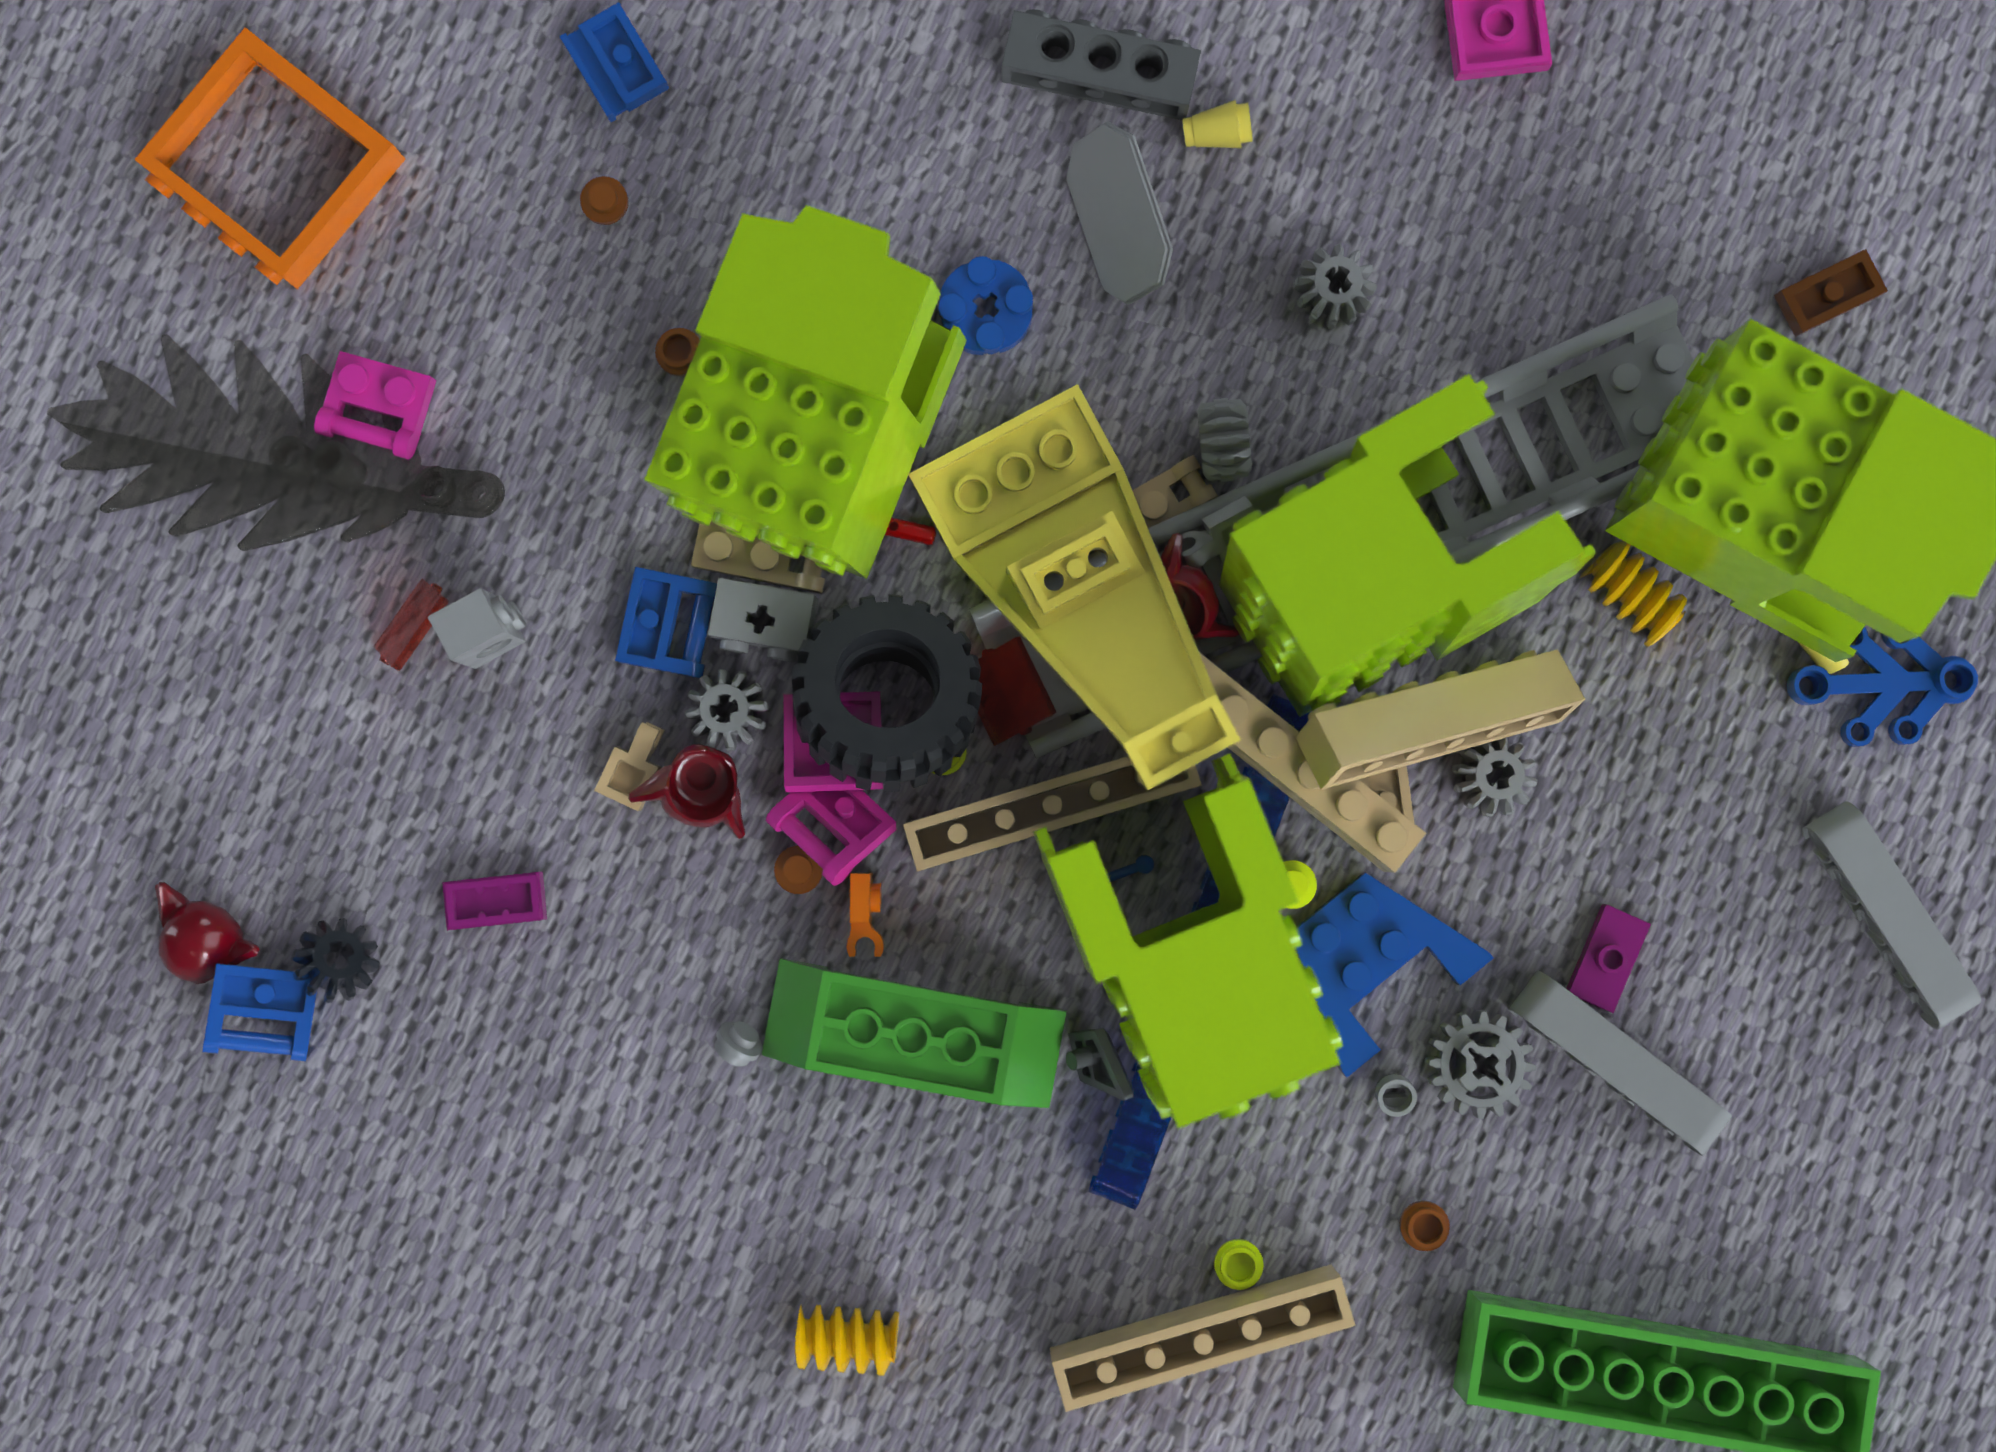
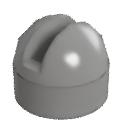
(1395, 1103)

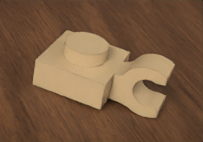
(630, 768)

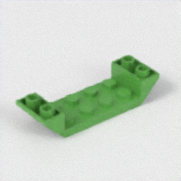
(913, 1036)

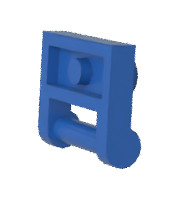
(652, 621)
(262, 995)

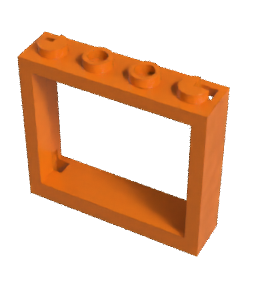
(333, 217)

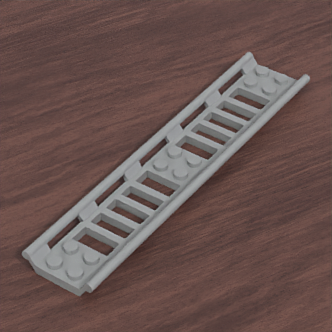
(1633, 383)

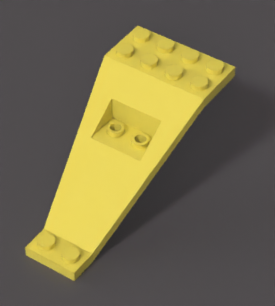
(1036, 505)

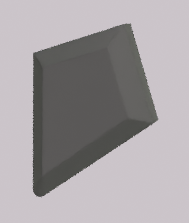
(1098, 1062)

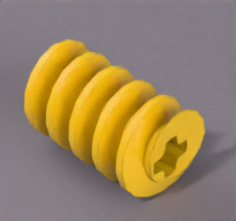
(1636, 591)
(846, 1340)

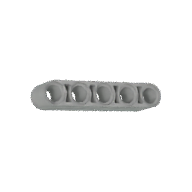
(1893, 913)
(1621, 1062)

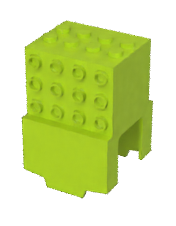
(807, 390)
(1813, 495)
(1359, 576)
(1218, 993)

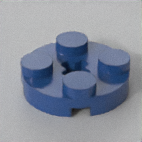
(1013, 305)

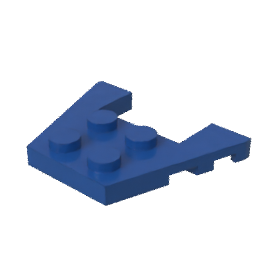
(1365, 939)

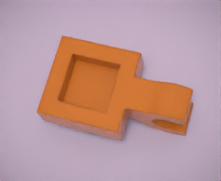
(864, 899)

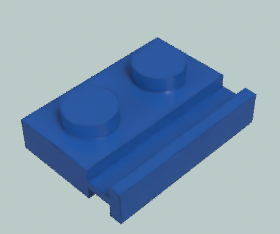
(614, 62)

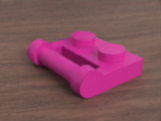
(380, 390)
(847, 814)

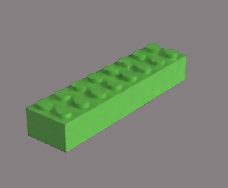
(1662, 1378)

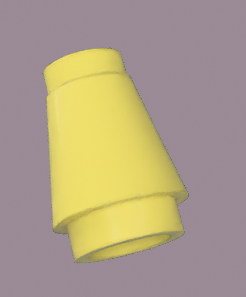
(1219, 127)

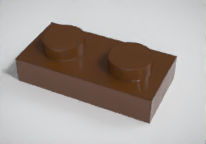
(1830, 293)

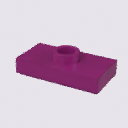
(494, 900)
(1608, 958)

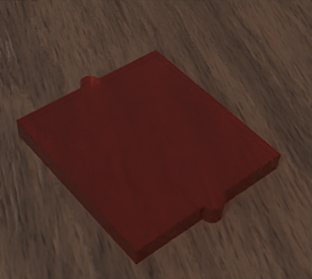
(410, 624)
(1011, 692)

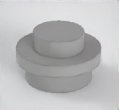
(738, 1043)

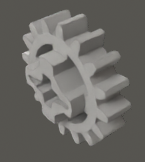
(1494, 1049)

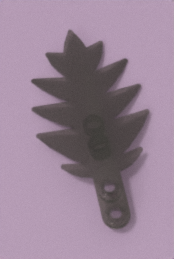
(257, 455)

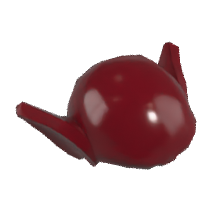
(1194, 594)
(697, 789)
(198, 936)

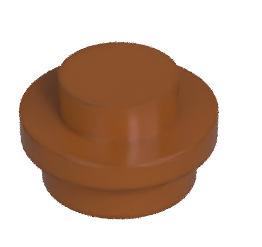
(604, 200)
(676, 350)
(797, 871)
(1424, 1225)

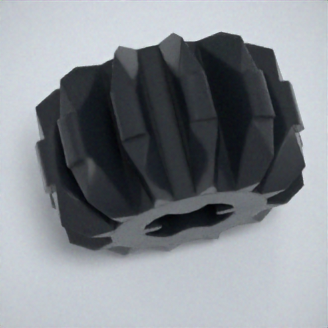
(343, 943)

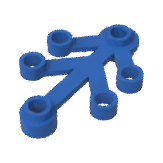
(1892, 684)

